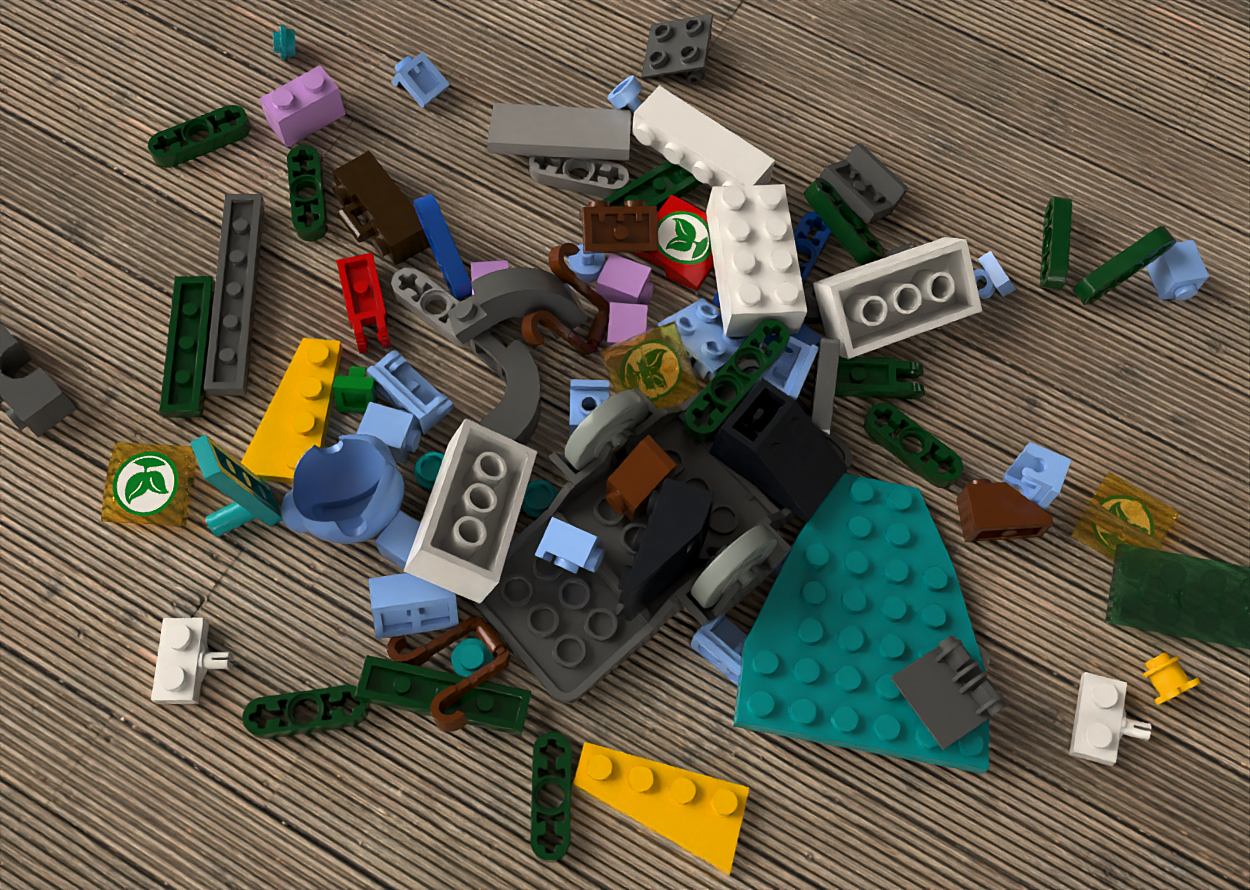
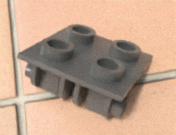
(678, 48)
(948, 692)

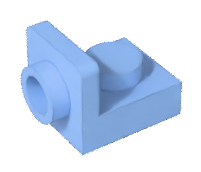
(420, 78)

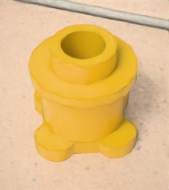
(1168, 677)

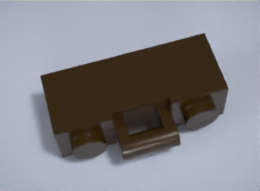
(389, 215)

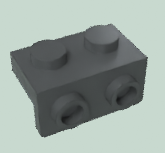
(865, 184)

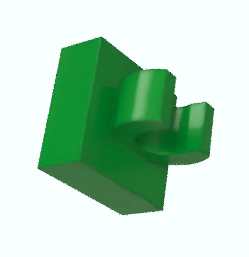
(354, 391)

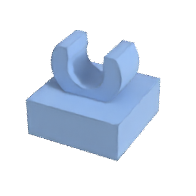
(994, 275)

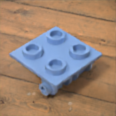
(704, 337)

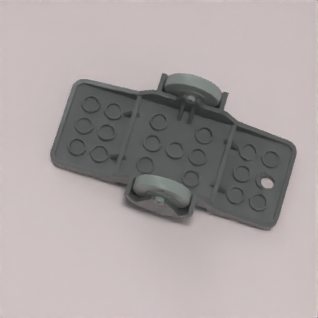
(571, 623)

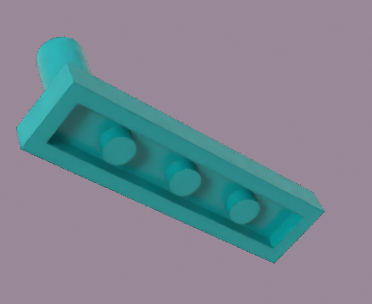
(251, 494)

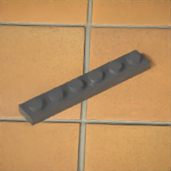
(234, 296)

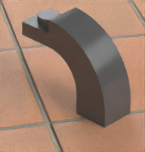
(514, 294)
(521, 405)

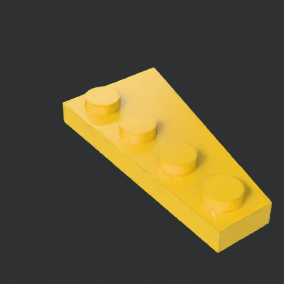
(297, 412)
(678, 804)

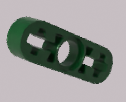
(172, 136)
(315, 204)
(843, 222)
(1056, 243)
(1124, 265)
(928, 470)
(273, 704)
(540, 763)

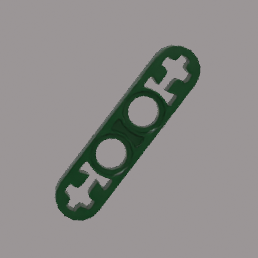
(740, 381)

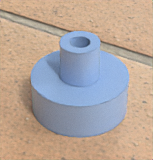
(626, 94)
(587, 265)

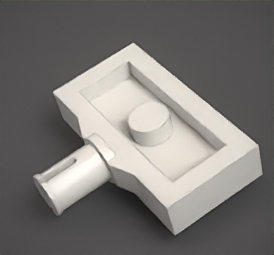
(184, 661)
(1102, 720)

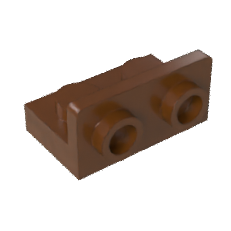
(619, 228)

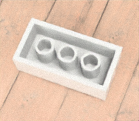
(755, 258)
(898, 296)
(471, 512)

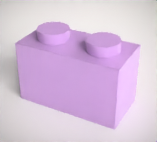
(303, 106)

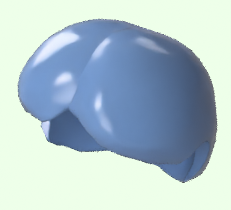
(344, 490)

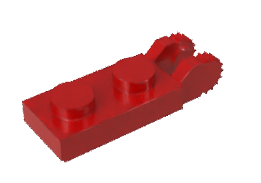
(363, 298)

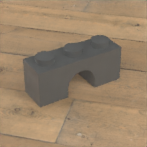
(34, 398)

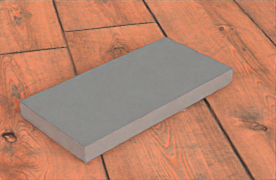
(559, 131)

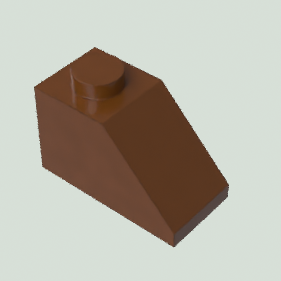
(637, 477)
(999, 513)

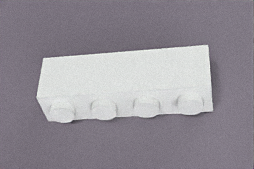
(699, 143)

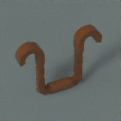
(548, 320)
(453, 693)

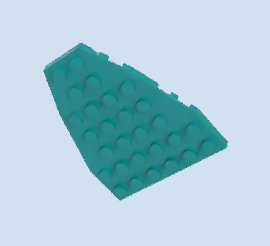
(845, 614)

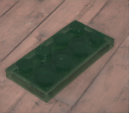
(1180, 596)

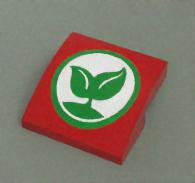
(682, 243)

